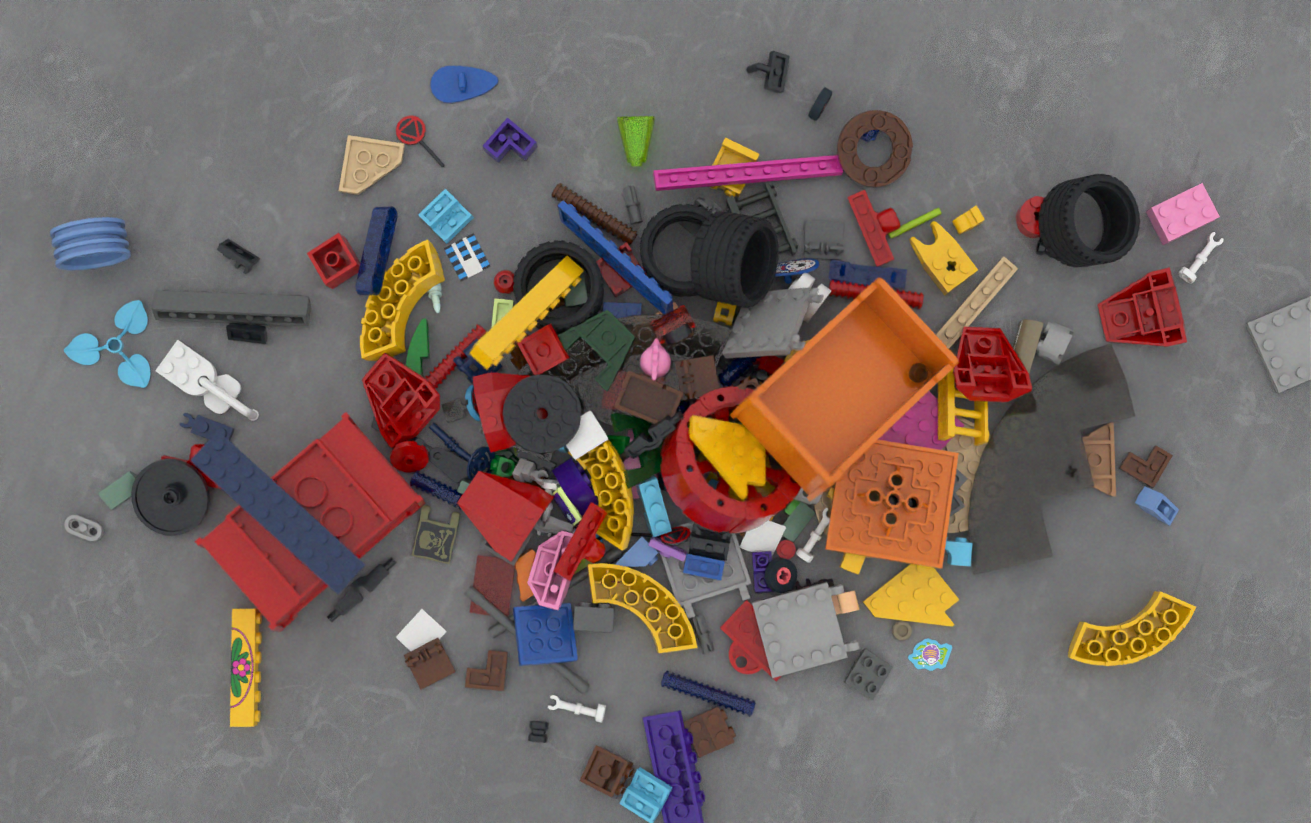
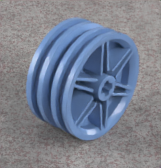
(90, 243)

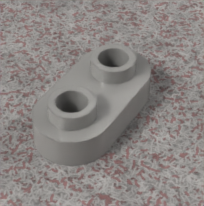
(84, 528)

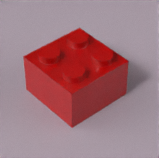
(334, 260)

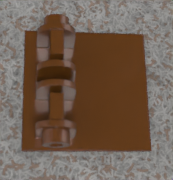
(696, 377)
(429, 663)

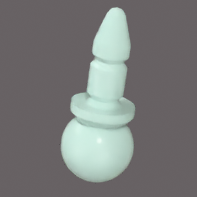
(435, 294)

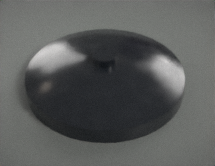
(170, 497)

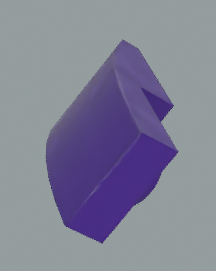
(760, 562)

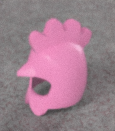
(655, 361)

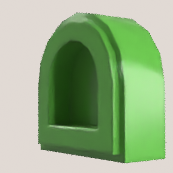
(791, 507)

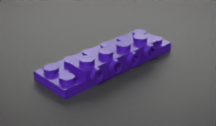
(675, 765)

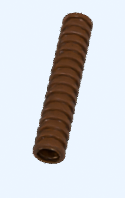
(595, 214)

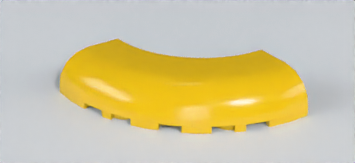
(401, 289)
(612, 492)
(647, 601)
(1135, 638)

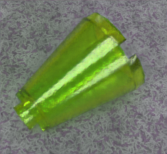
(636, 137)

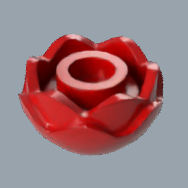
(499, 281)

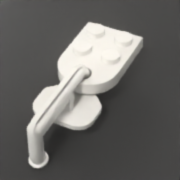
(188, 372)

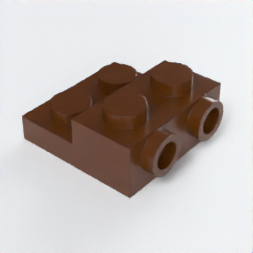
(710, 731)
(607, 772)

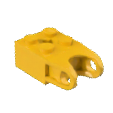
(940, 254)

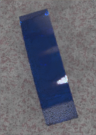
(866, 274)

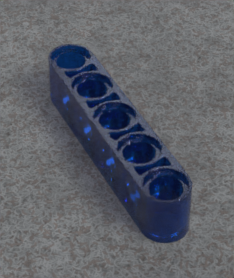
(376, 250)

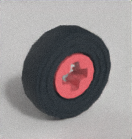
(820, 104)
(773, 572)

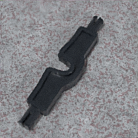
(657, 431)
(353, 596)

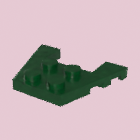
(607, 338)
(649, 459)

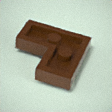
(1146, 471)
(493, 676)

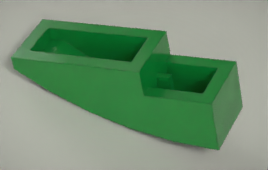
(419, 347)

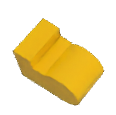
(968, 220)

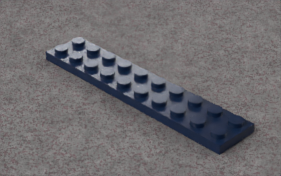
(278, 512)

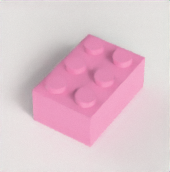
(1182, 214)

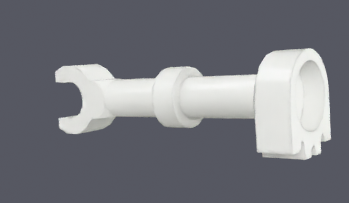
(1189, 274)
(549, 486)
(804, 553)
(579, 709)

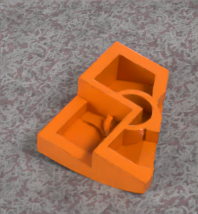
(523, 567)

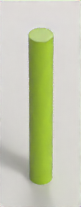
(916, 222)

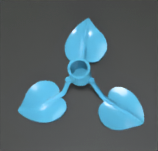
(133, 371)

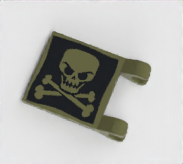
(435, 539)

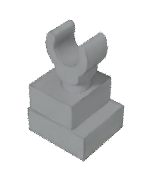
(527, 472)

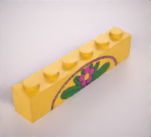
(244, 668)

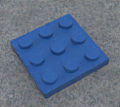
(544, 635)

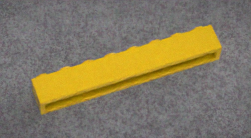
(526, 312)

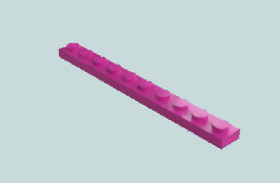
(746, 173)

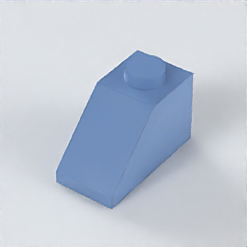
(1157, 505)
(639, 555)

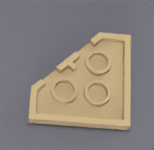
(368, 162)

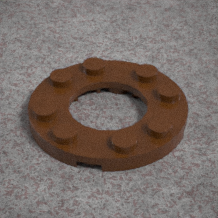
(900, 155)

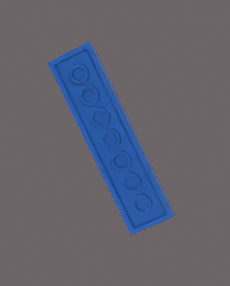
(615, 259)

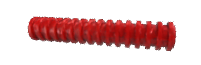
(853, 291)
(447, 364)

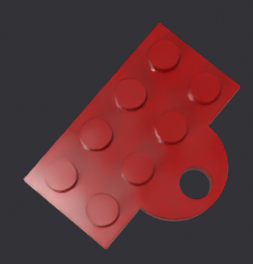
(747, 641)

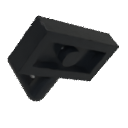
(775, 71)

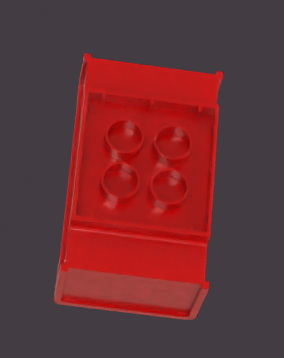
(345, 489)

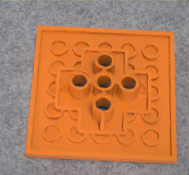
(918, 533)

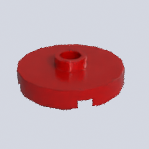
(409, 456)

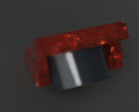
(673, 325)

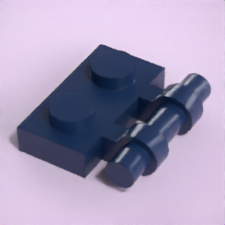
(463, 365)

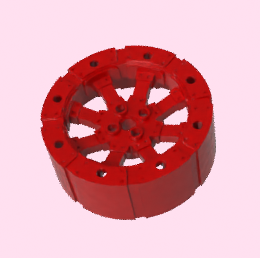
(694, 494)

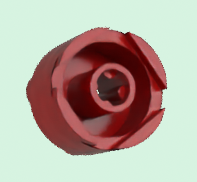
(1026, 217)

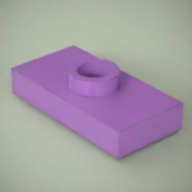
(667, 550)

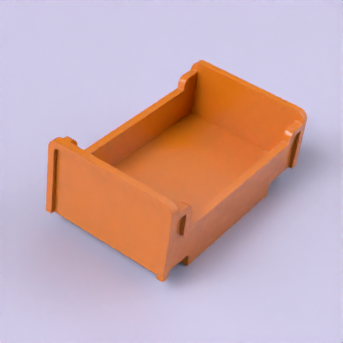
(844, 388)

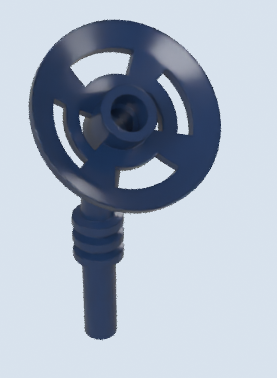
(473, 461)

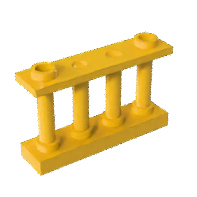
(947, 412)

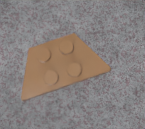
(1101, 458)

